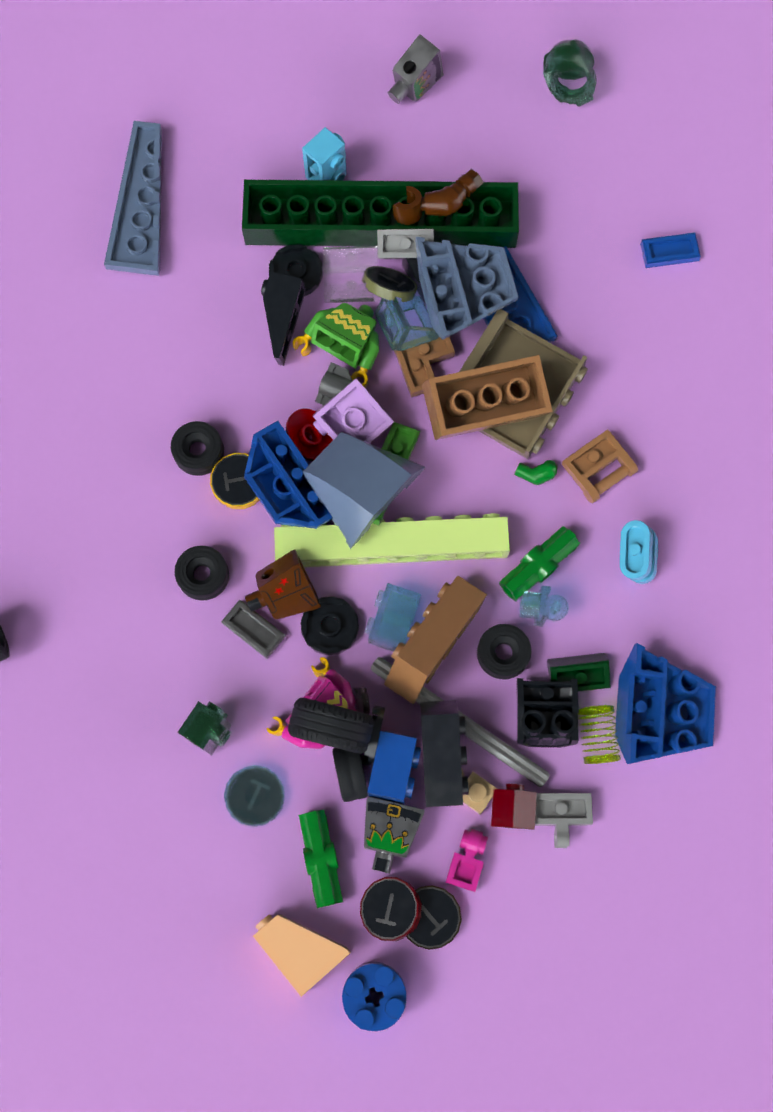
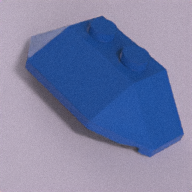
(278, 480)

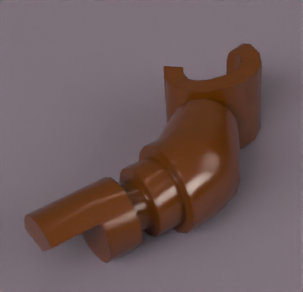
(439, 202)

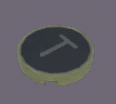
(389, 283)

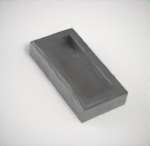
(253, 629)

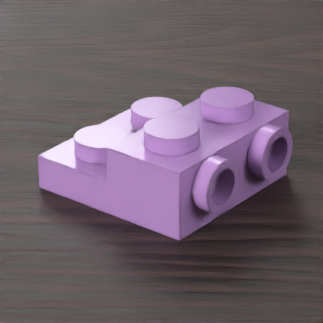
(352, 413)

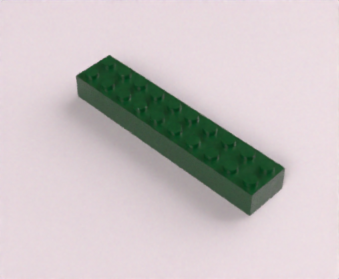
(354, 211)

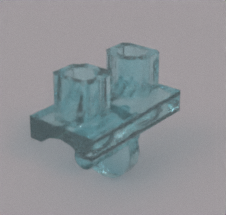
(540, 606)

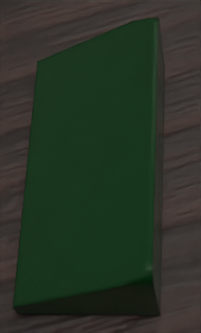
(590, 671)

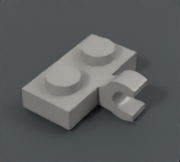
(563, 811)

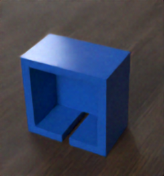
(392, 768)

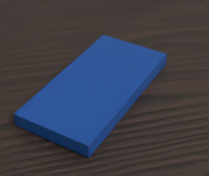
(526, 310)

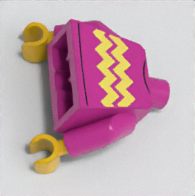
(329, 689)

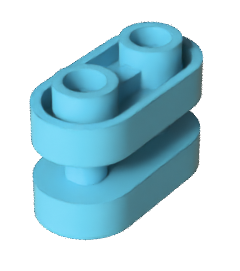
(638, 552)

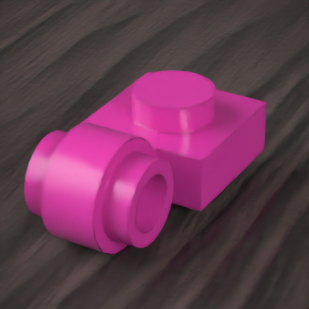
(464, 868)

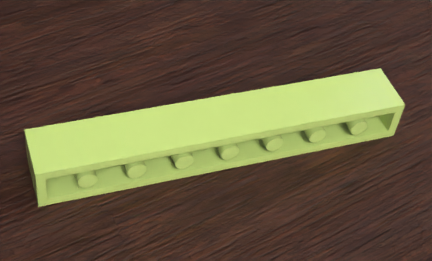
(399, 541)

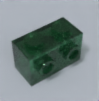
(206, 727)

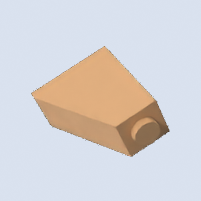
(298, 951)

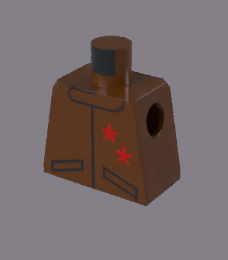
(284, 588)

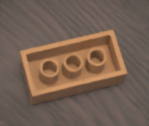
(486, 397)

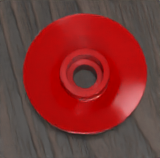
(305, 435)

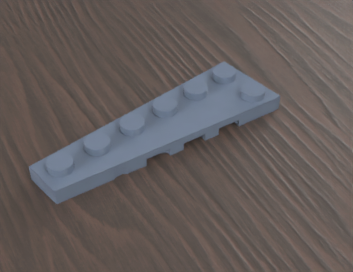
(137, 216)

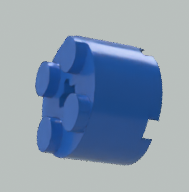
(365, 1013)

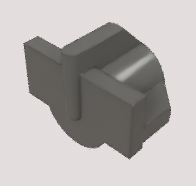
(332, 383)

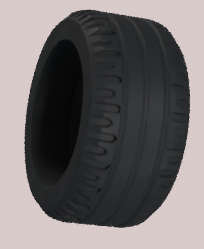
(331, 725)

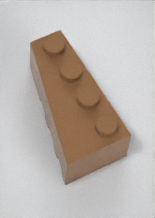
(433, 638)

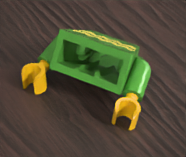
(344, 334)

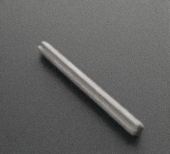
(480, 735)

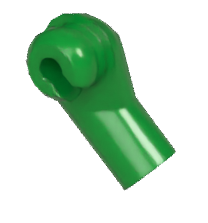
(539, 474)

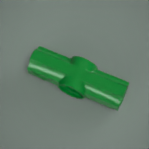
(539, 563)
(320, 858)

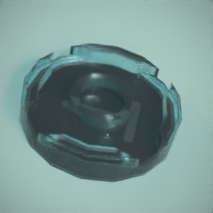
(254, 796)

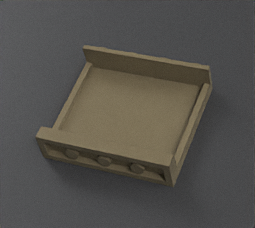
(508, 342)

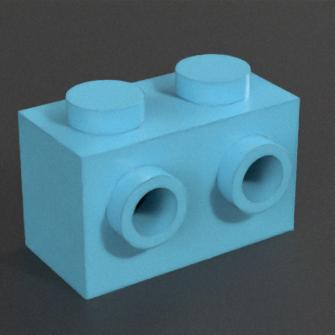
(325, 157)

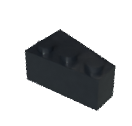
(443, 753)

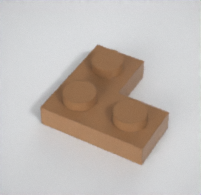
(416, 362)

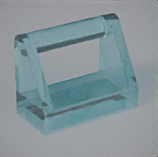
(396, 326)

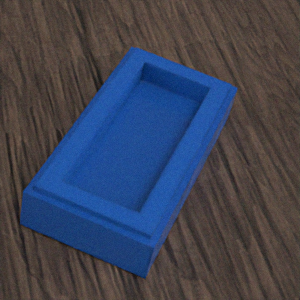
(670, 250)

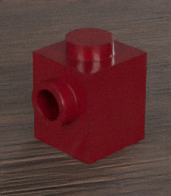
(514, 807)

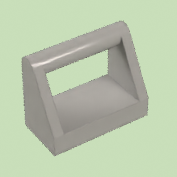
(401, 242)

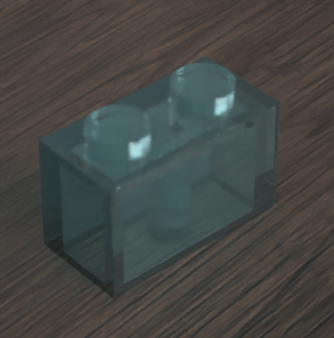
(394, 617)

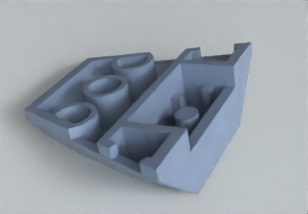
(463, 283)
(358, 482)

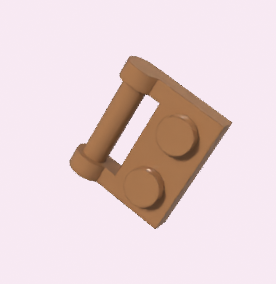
(593, 459)

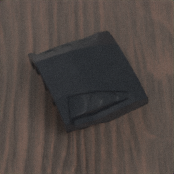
(547, 713)

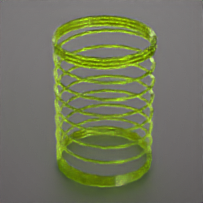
(595, 710)

